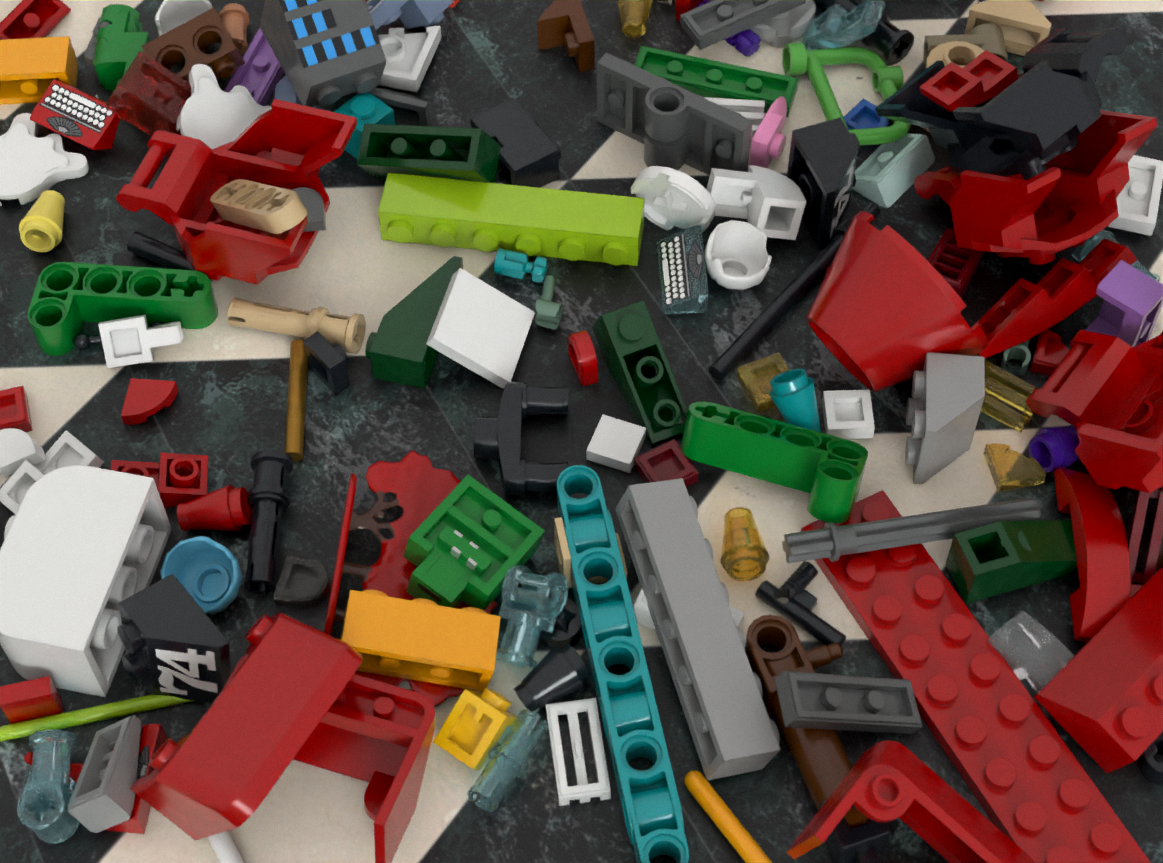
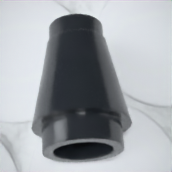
(553, 678)

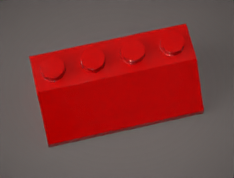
(1114, 684)

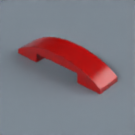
(1099, 550)

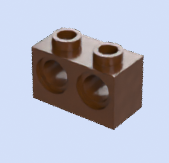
(189, 45)

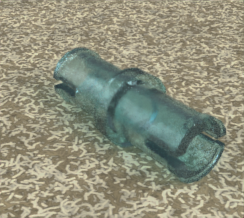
(507, 760)

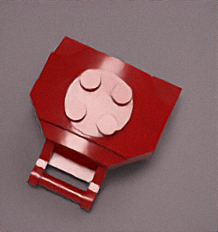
(277, 150)
(1050, 209)
(1114, 403)

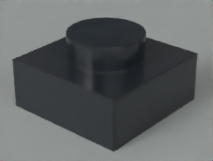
(327, 362)

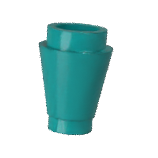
(796, 398)

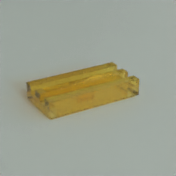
(1011, 390)

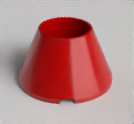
(887, 308)

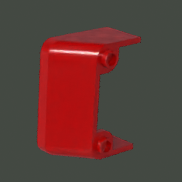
(251, 729)
(379, 738)
(896, 784)

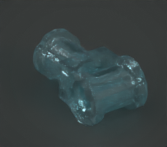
(528, 612)
(49, 786)

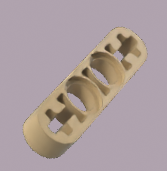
(259, 206)

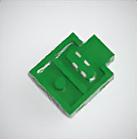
(469, 547)

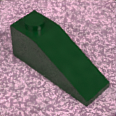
(399, 346)

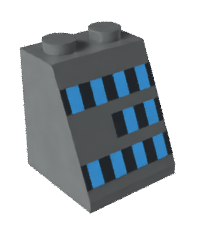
(324, 47)

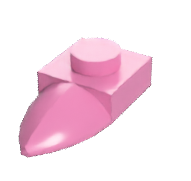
(768, 140)

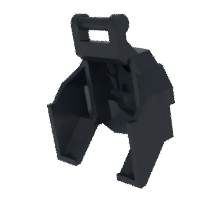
(1025, 121)

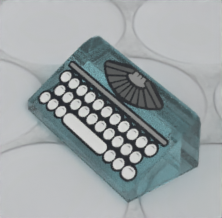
(683, 272)

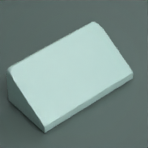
(893, 169)

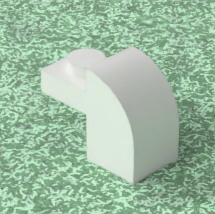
(761, 197)

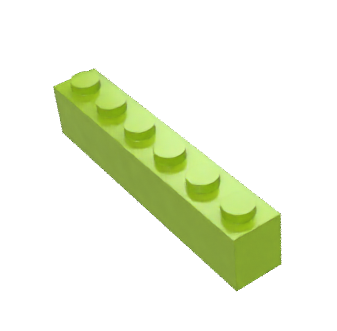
(512, 218)

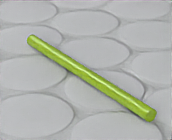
(88, 715)

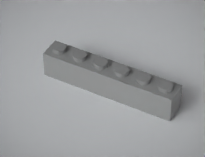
(697, 629)

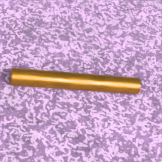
(296, 401)

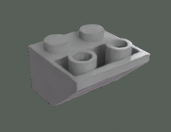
(943, 411)

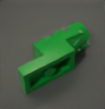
(115, 43)

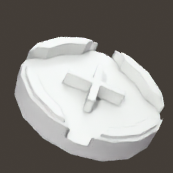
(673, 198)

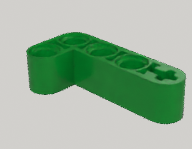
(97, 293)
(778, 454)

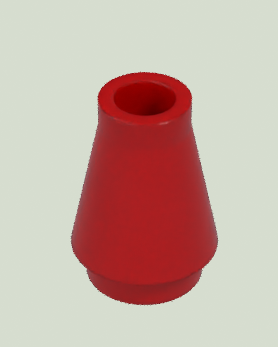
(218, 510)

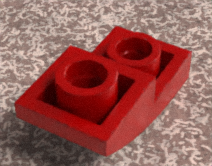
(176, 476)

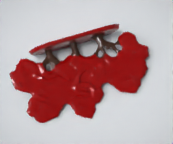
(419, 492)

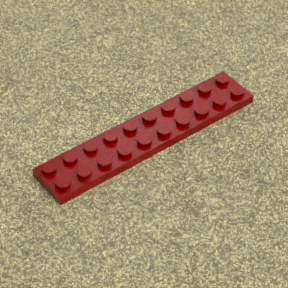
(975, 702)

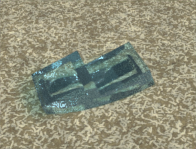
(841, 28)

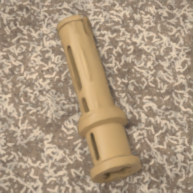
(343, 330)

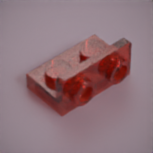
(149, 96)

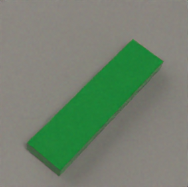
(716, 78)

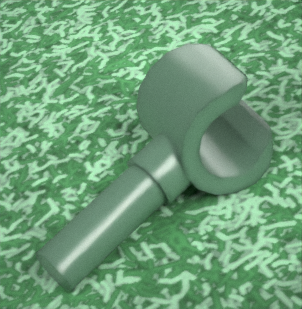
(548, 312)
(1020, 353)

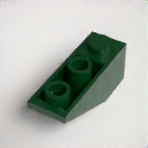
(642, 370)
(1010, 556)

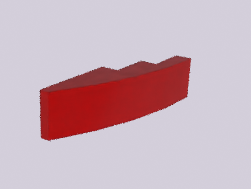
(1036, 307)

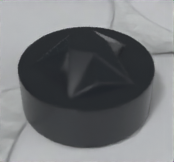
(566, 628)

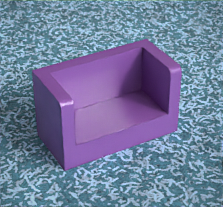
(1129, 304)

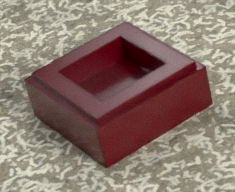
(665, 463)

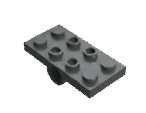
(670, 120)

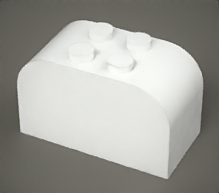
(67, 563)

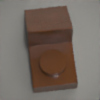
(567, 25)

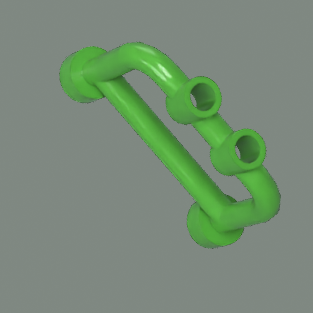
(885, 79)

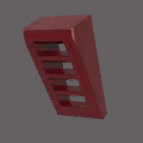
(968, 267)

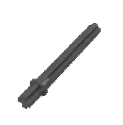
(901, 531)

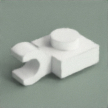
(131, 341)

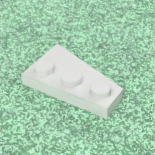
(408, 56)

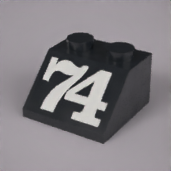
(824, 169)
(173, 643)

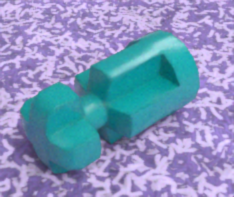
(516, 264)

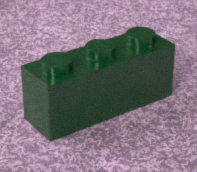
(429, 152)

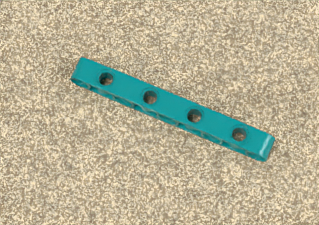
(627, 700)

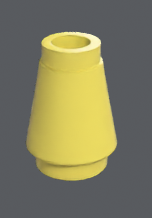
(43, 222)

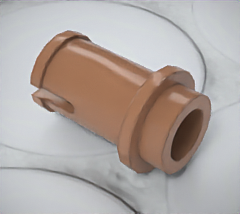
(236, 21)

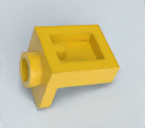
(475, 726)

